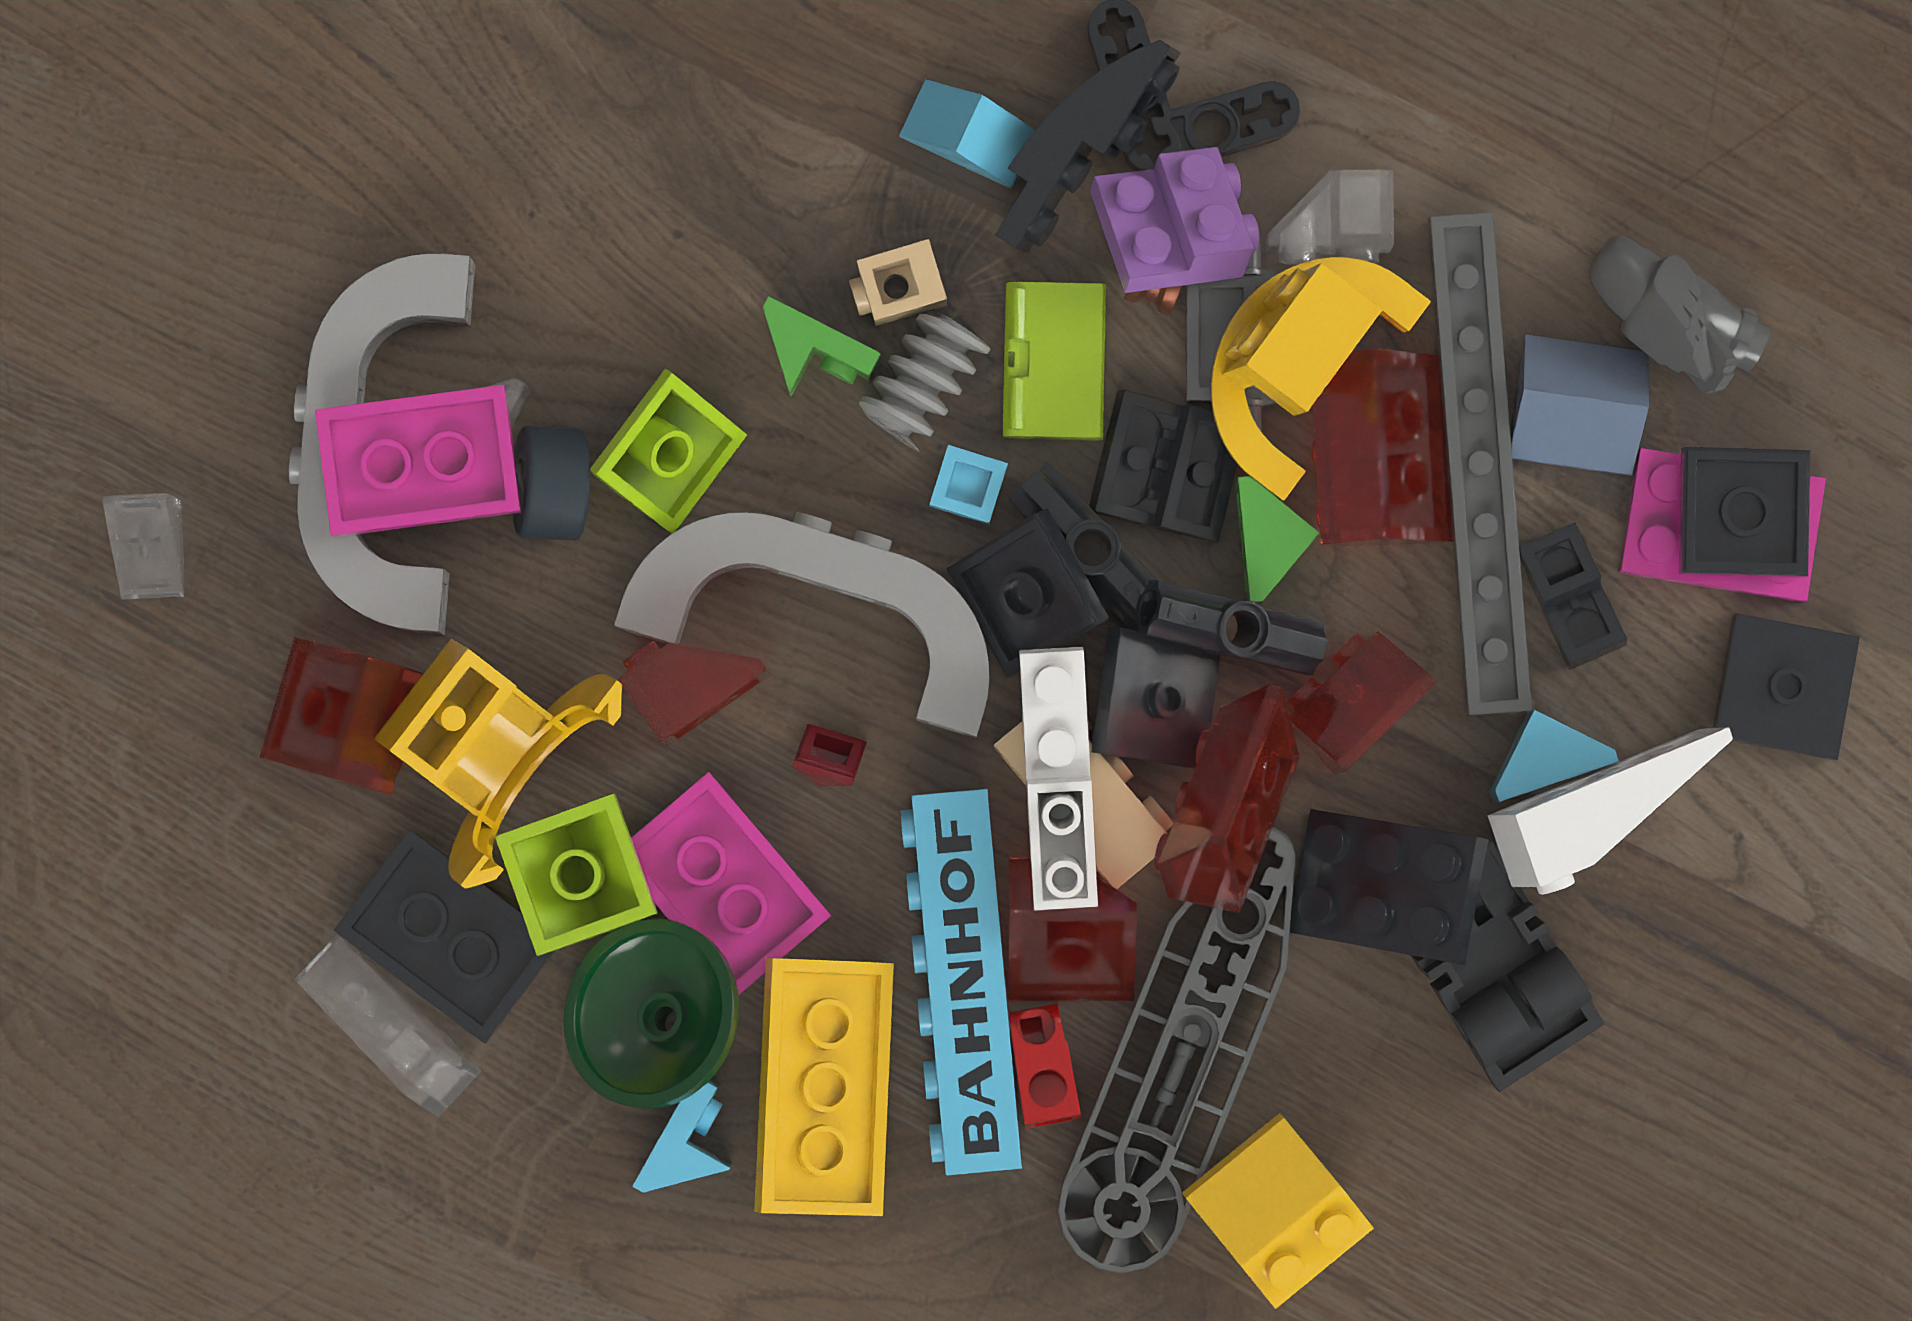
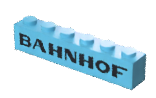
(965, 982)

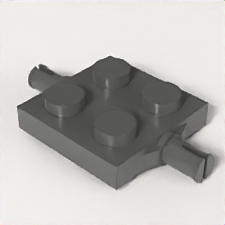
(1208, 313)

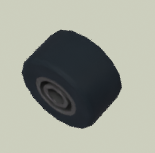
(552, 482)

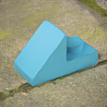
(676, 1157)

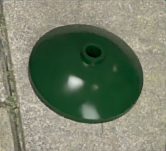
(621, 1007)

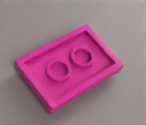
(418, 461)
(1653, 525)
(725, 880)

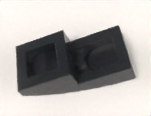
(1572, 596)

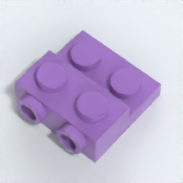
(1176, 221)

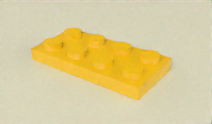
(824, 1087)

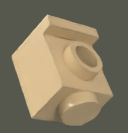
(913, 264)

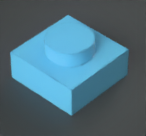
(968, 484)

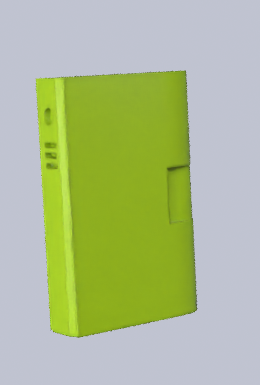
(1054, 361)

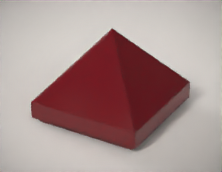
(829, 756)

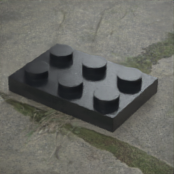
(1388, 886)
(444, 941)

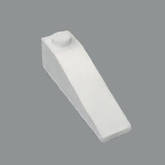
(1585, 818)

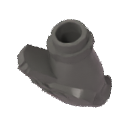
(1677, 314)

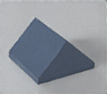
(1579, 405)

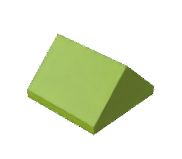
(668, 452)
(576, 875)

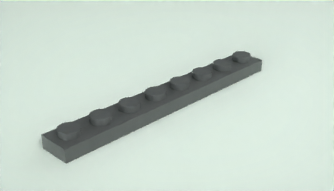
(1479, 464)

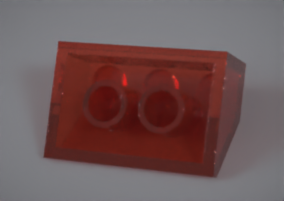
(1382, 452)
(1230, 802)

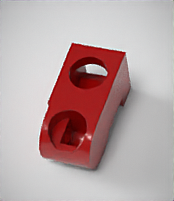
(1043, 1067)

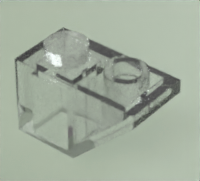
(1341, 214)

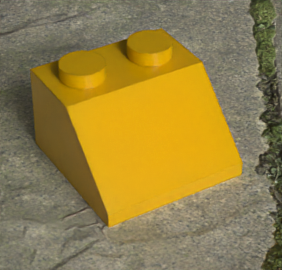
(1277, 1210)

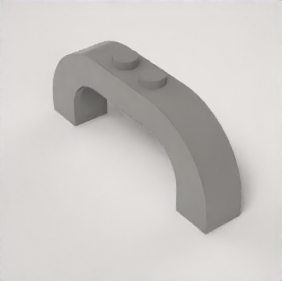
(360, 320)
(804, 550)

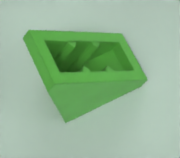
(1269, 537)

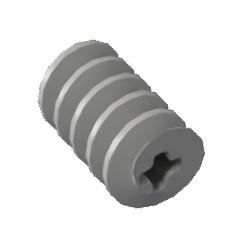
(922, 377)

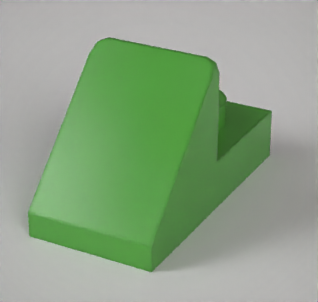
(800, 337)

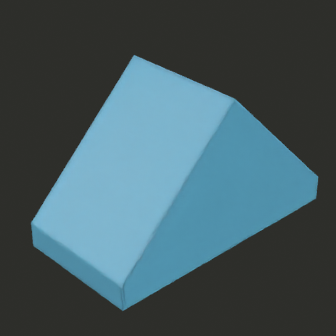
(966, 130)
(1546, 754)

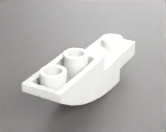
(1058, 778)

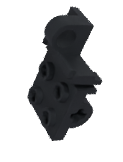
(1518, 990)

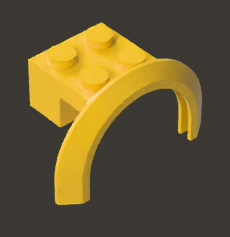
(1291, 345)
(483, 742)

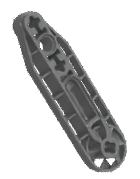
(1198, 1019)

